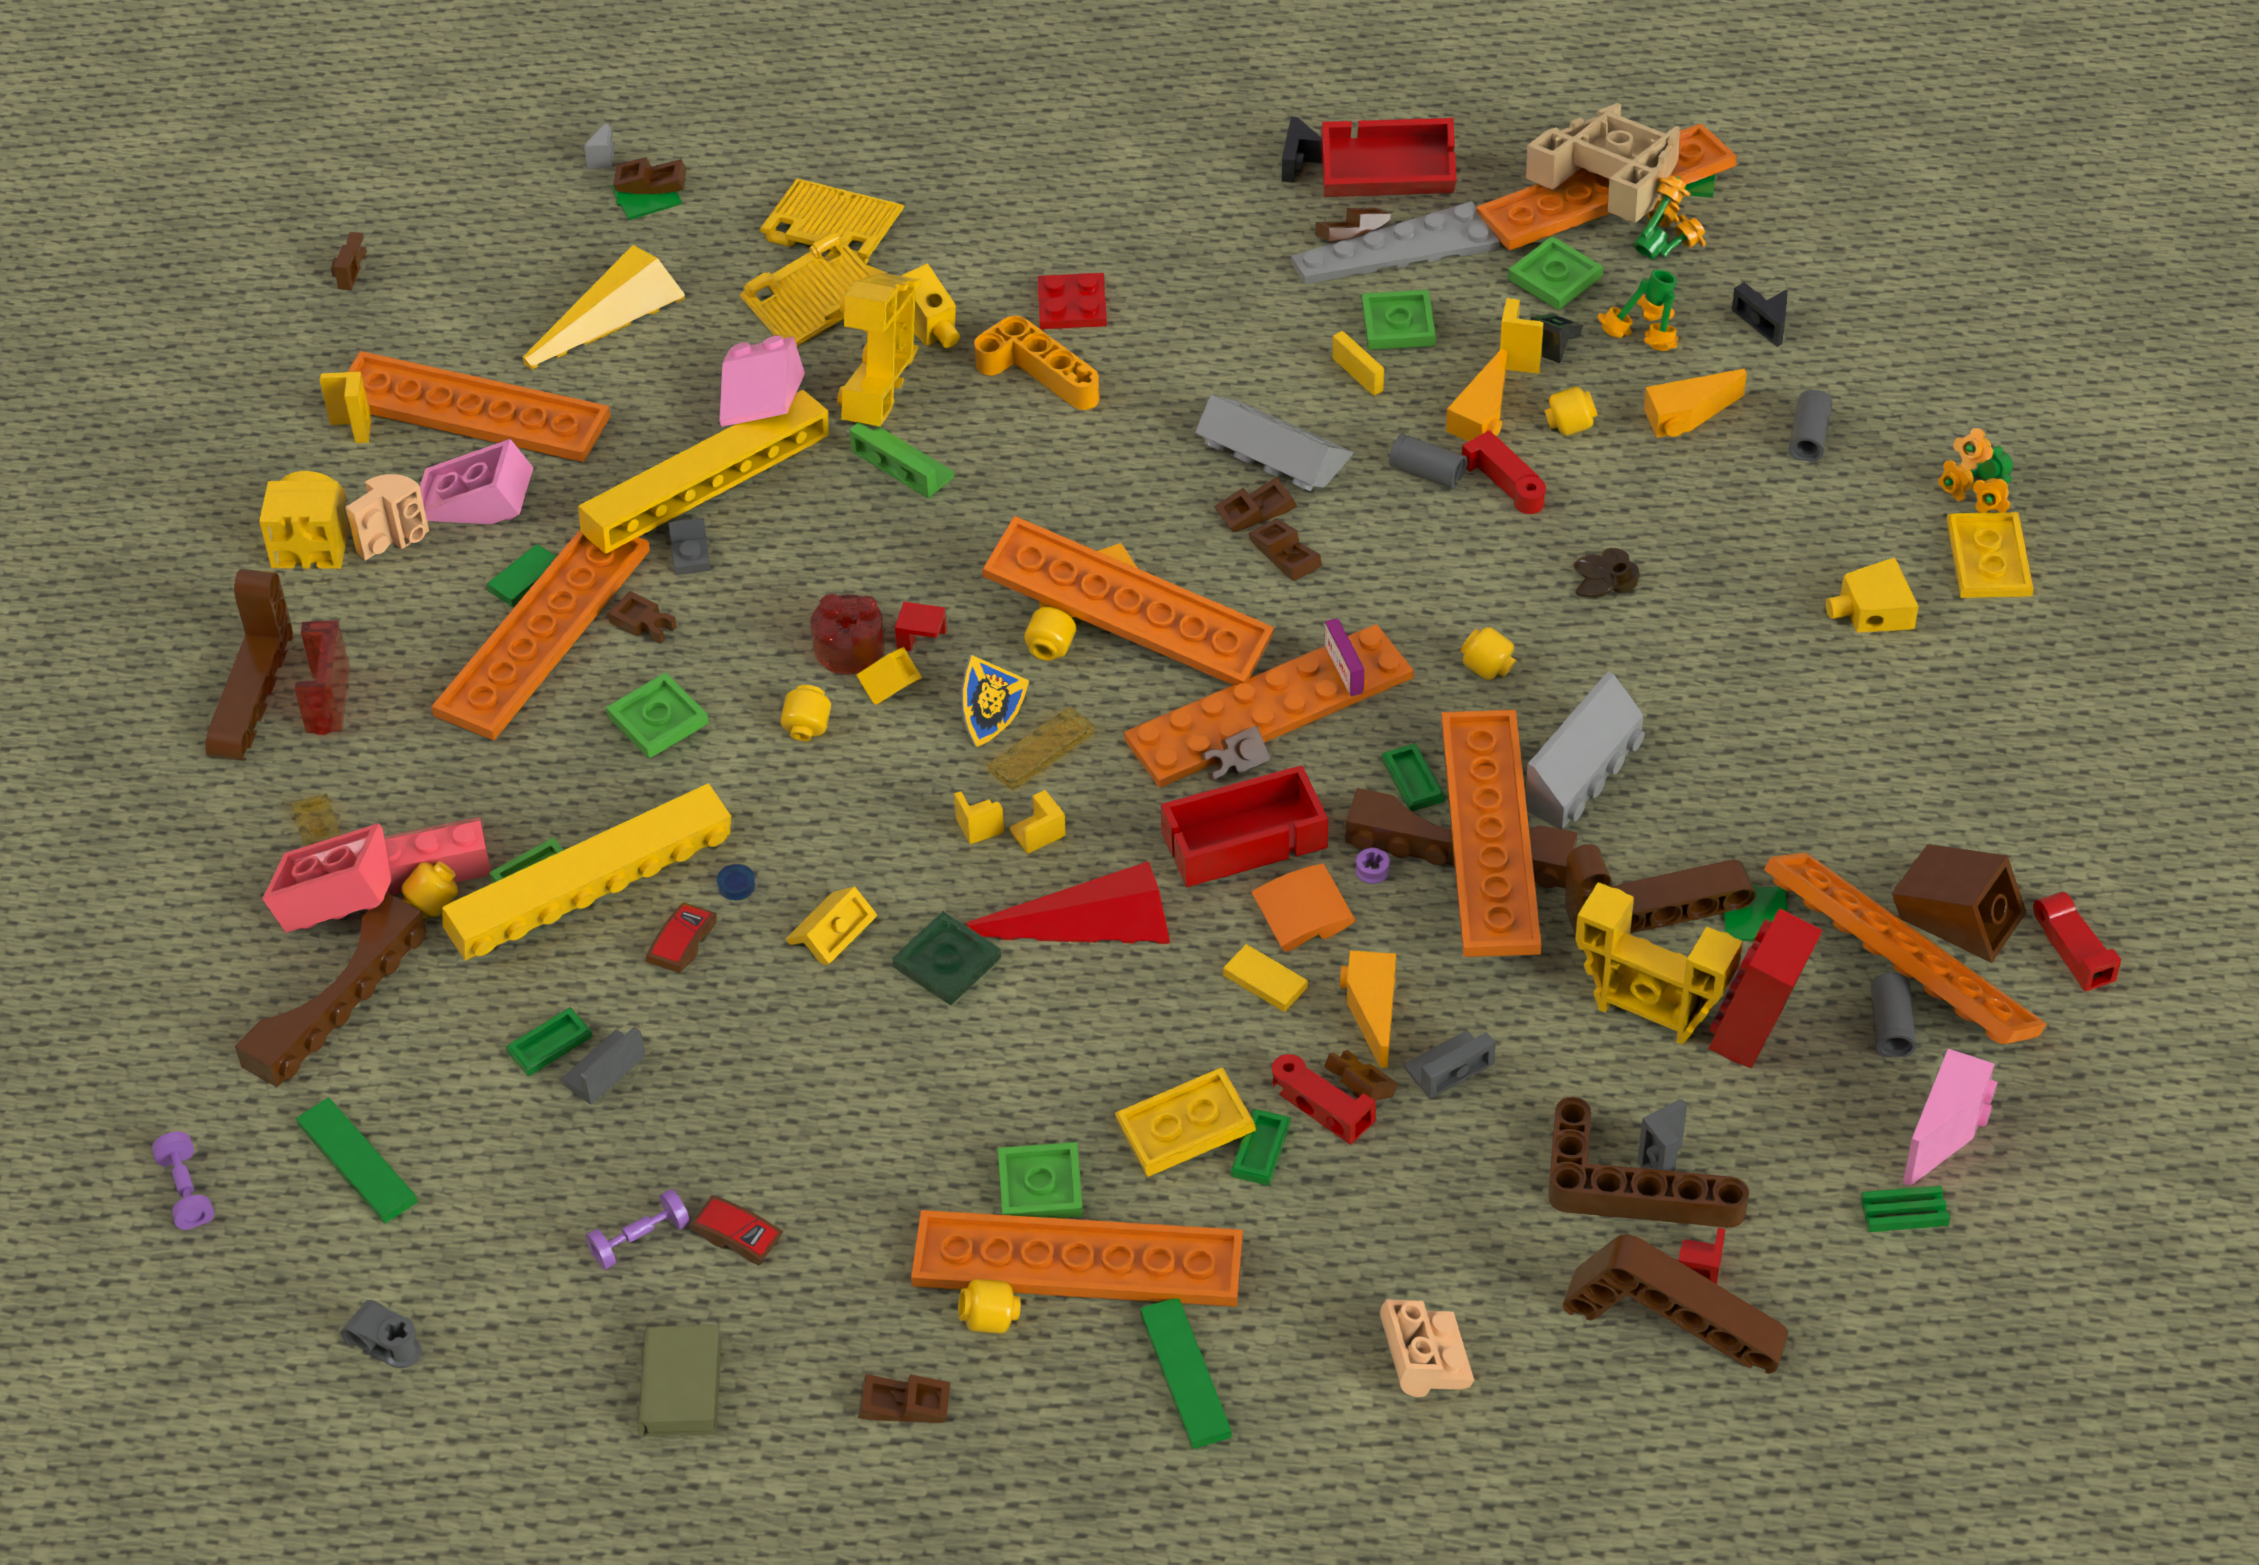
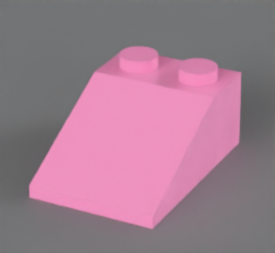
(759, 380)
(477, 486)
(1952, 1112)

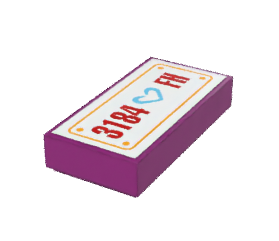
(1344, 657)

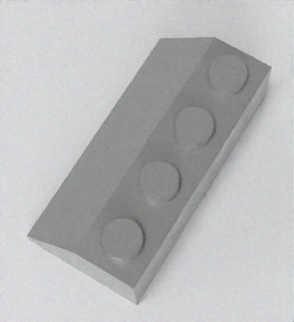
(1271, 442)
(1583, 753)

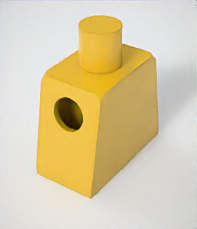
(933, 309)
(1875, 599)

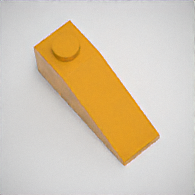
(1480, 402)
(1688, 403)
(1371, 996)

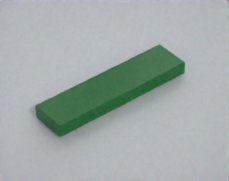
(356, 1160)
(1185, 1373)

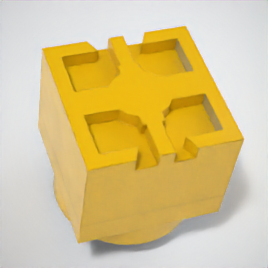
(305, 521)

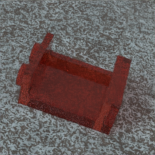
(324, 699)

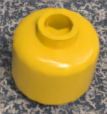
(1571, 411)
(1049, 633)
(1488, 653)
(805, 712)
(430, 888)
(988, 1306)

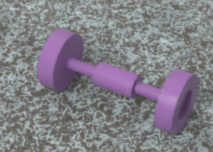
(192, 1209)
(673, 1209)

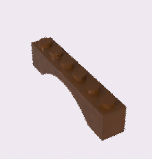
(1385, 824)
(282, 1042)

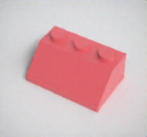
(456, 844)
(330, 879)

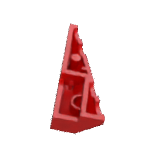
(1112, 907)

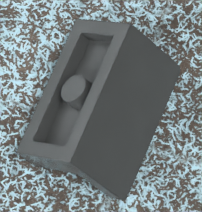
(1451, 1062)
(605, 1065)
(1662, 1137)

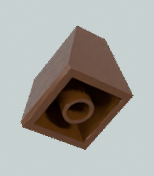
(1962, 898)

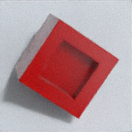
(920, 621)
(1703, 1256)

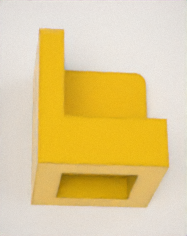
(889, 675)
(978, 820)
(1041, 828)

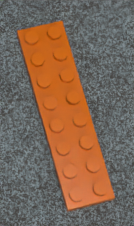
(1584, 196)
(480, 407)
(1128, 602)
(536, 635)
(1271, 700)
(1490, 834)
(1905, 947)
(1079, 1257)

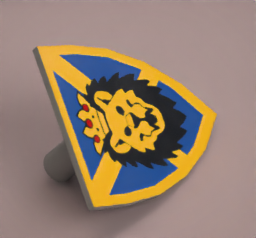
(989, 699)

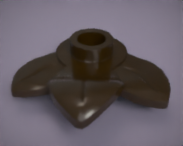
(1606, 573)

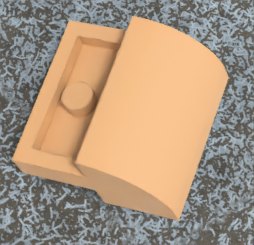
(387, 515)
(1425, 1347)

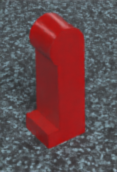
(1506, 471)
(2076, 941)
(1322, 1100)

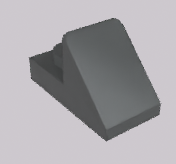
(689, 546)

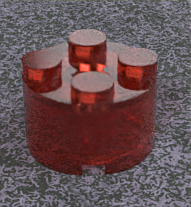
(847, 633)

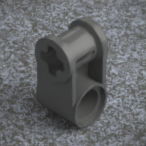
(383, 1335)

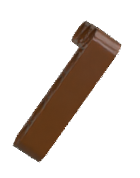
(254, 670)
(1661, 898)
(1629, 1185)
(1679, 1295)

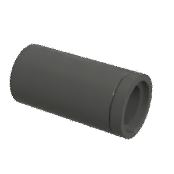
(1810, 425)
(1427, 460)
(1893, 1015)

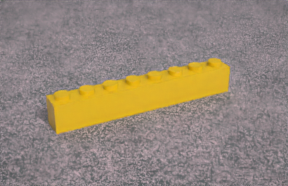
(700, 473)
(586, 872)

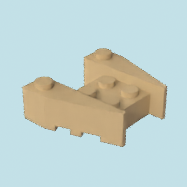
(1611, 147)

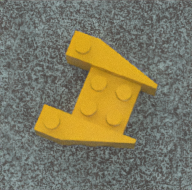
(886, 312)
(1647, 977)

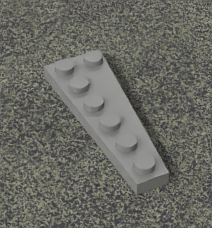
(1423, 238)

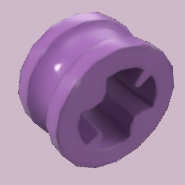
(1367, 874)

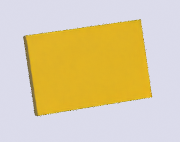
(1989, 555)
(1185, 1121)

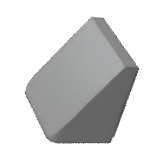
(600, 149)

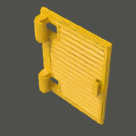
(822, 209)
(806, 291)

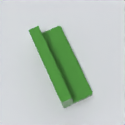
(899, 459)

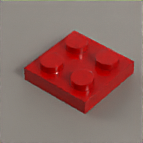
(1072, 301)

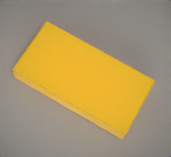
(1358, 363)
(1265, 977)

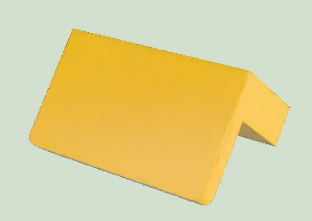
(1521, 339)
(347, 402)
(834, 924)

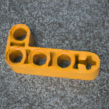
(1024, 344)

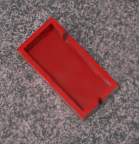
(1388, 157)
(1244, 826)
(1762, 987)

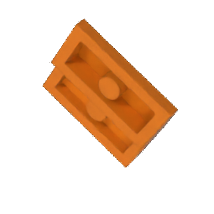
(1303, 906)

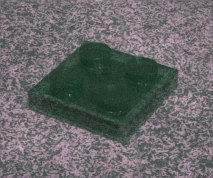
(946, 958)

